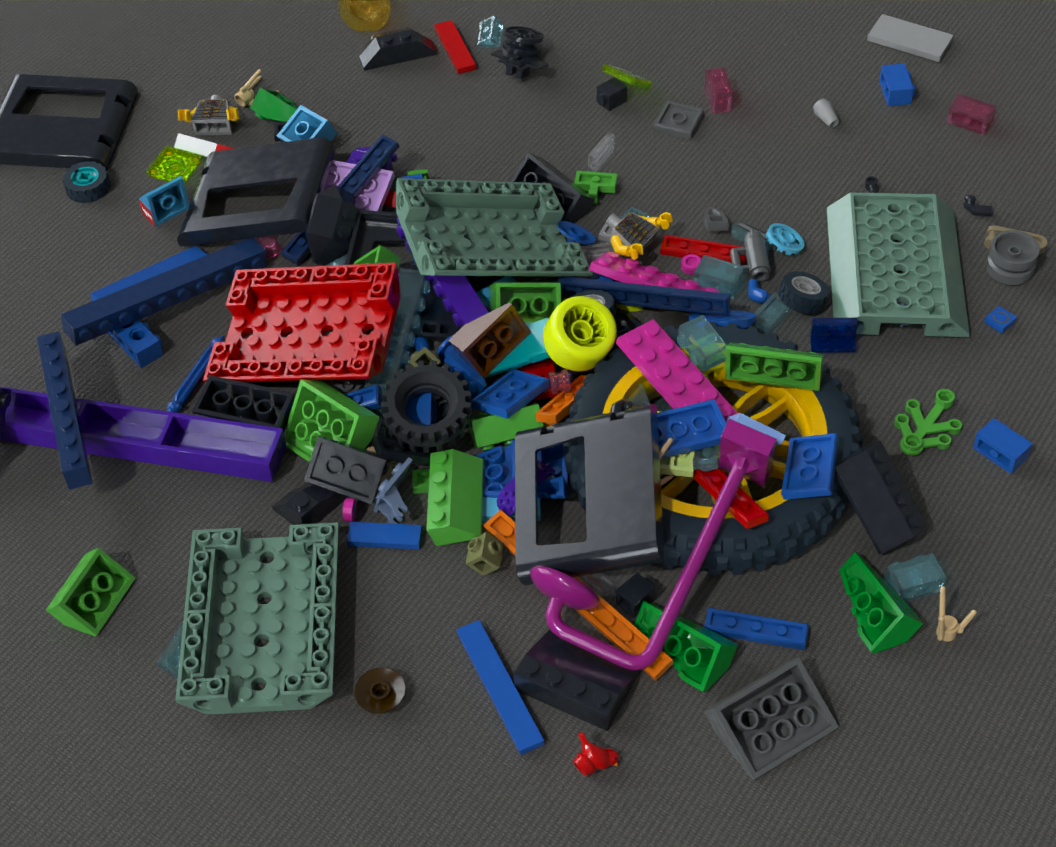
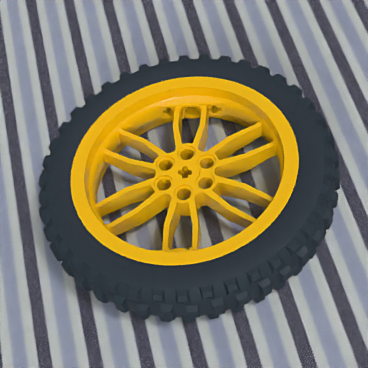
(791, 522)

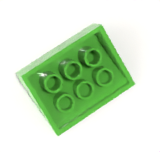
(328, 413)

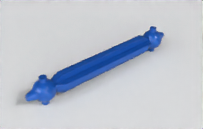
(192, 379)

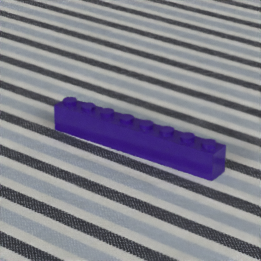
(456, 293)

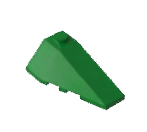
(273, 105)
(880, 612)
(696, 651)

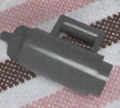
(756, 256)

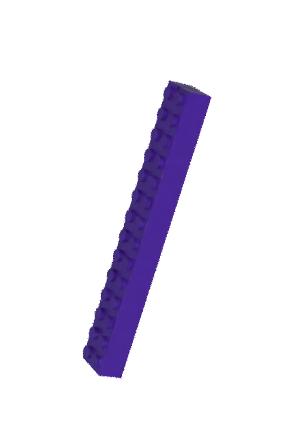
(153, 436)

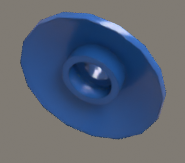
(575, 233)

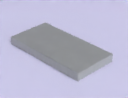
(910, 37)

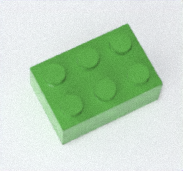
(530, 300)

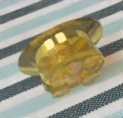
(364, 14)

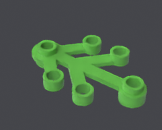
(914, 443)

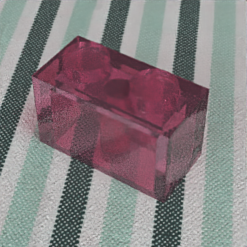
(718, 90)
(971, 114)

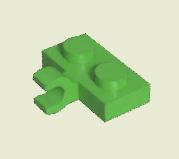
(596, 182)

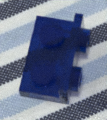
(833, 335)

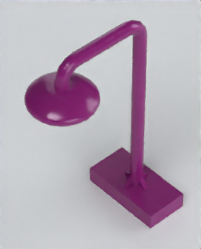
(742, 453)

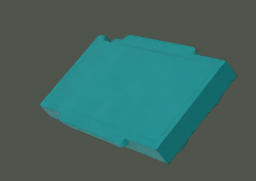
(527, 352)

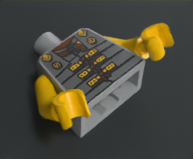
(211, 116)
(635, 232)

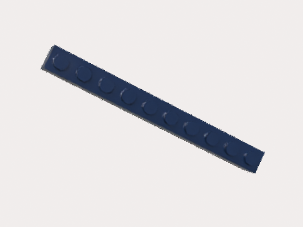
(161, 291)

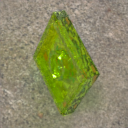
(626, 76)
(173, 163)

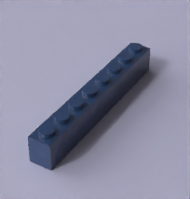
(64, 411)

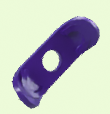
(506, 497)

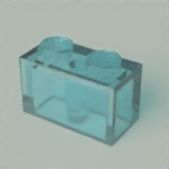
(719, 275)
(702, 343)
(915, 577)

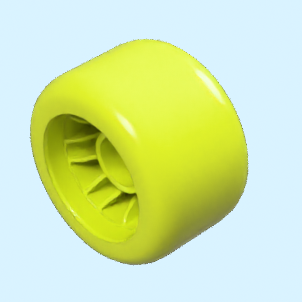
(579, 333)

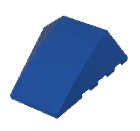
(500, 470)

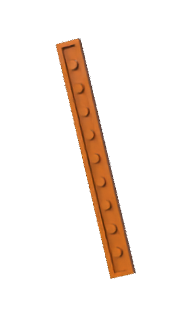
(603, 617)

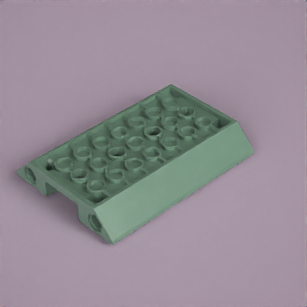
(506, 221)
(866, 261)
(226, 620)

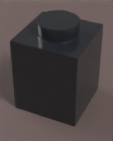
(611, 94)
(633, 593)

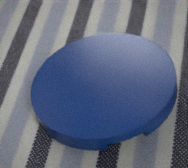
(741, 318)

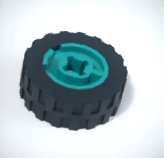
(86, 182)

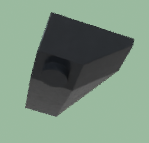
(308, 504)

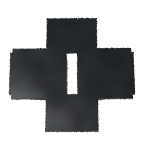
(518, 66)

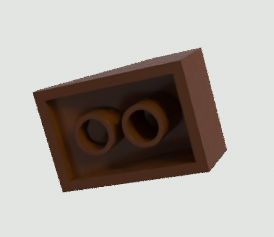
(490, 338)

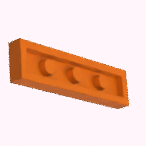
(559, 406)

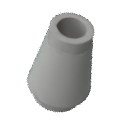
(824, 110)

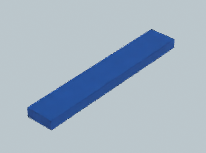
(170, 263)
(500, 687)

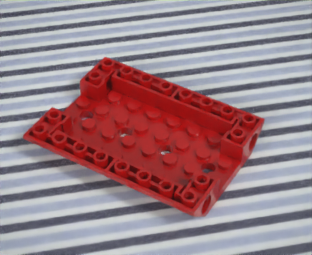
(309, 304)

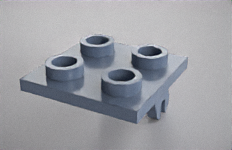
(388, 498)

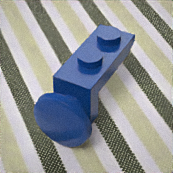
(450, 356)

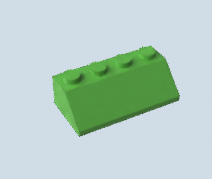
(774, 366)
(455, 497)

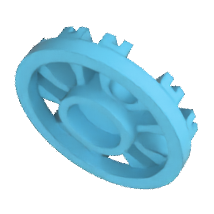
(784, 239)

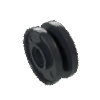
(523, 41)

